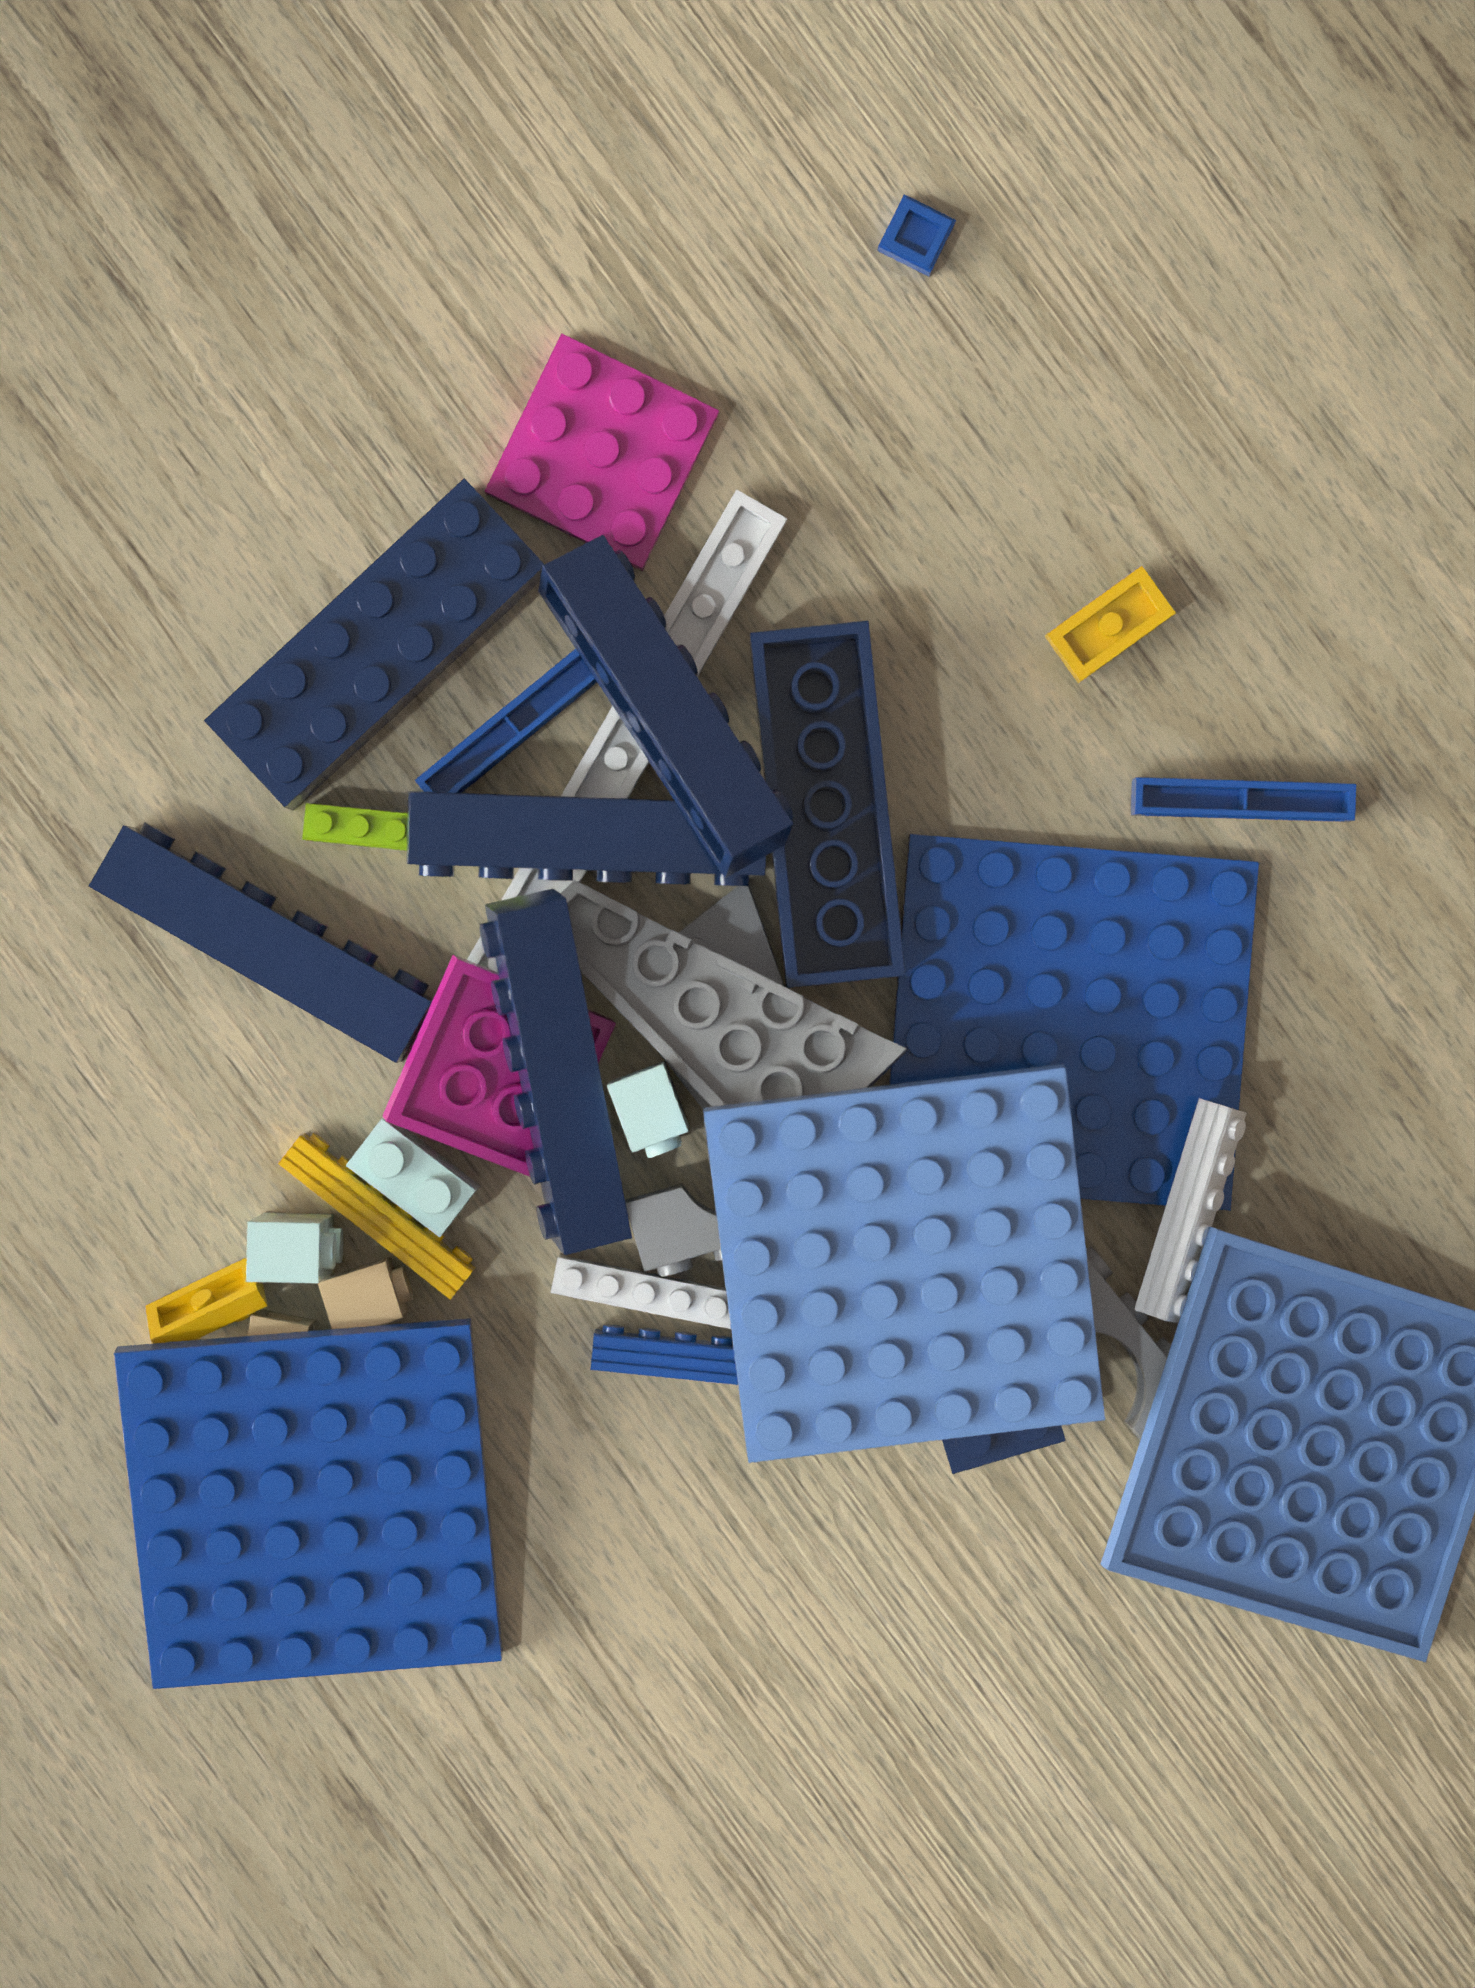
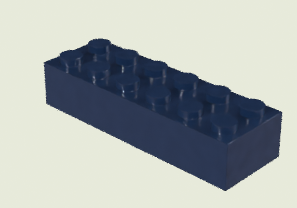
(377, 645)
(828, 763)

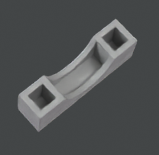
(672, 1229)
(1119, 1320)

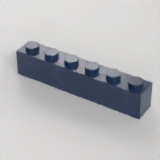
(666, 705)
(558, 837)
(262, 942)
(557, 1071)

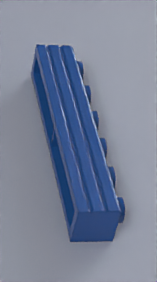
(509, 727)
(1243, 799)
(664, 1356)

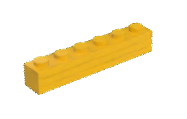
(377, 1215)

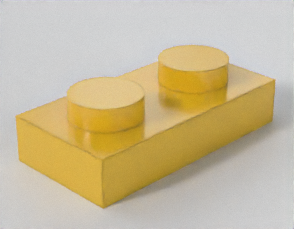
(1110, 624)
(205, 1305)

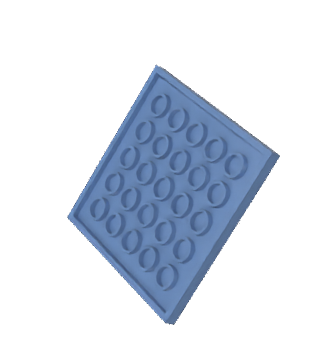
(905, 1263)
(1307, 1449)

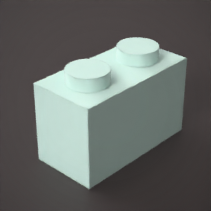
(649, 1109)
(413, 1176)
(292, 1247)

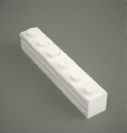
(1190, 1209)
(641, 1291)

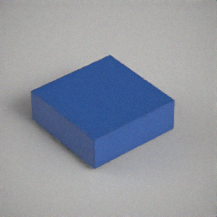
(916, 235)

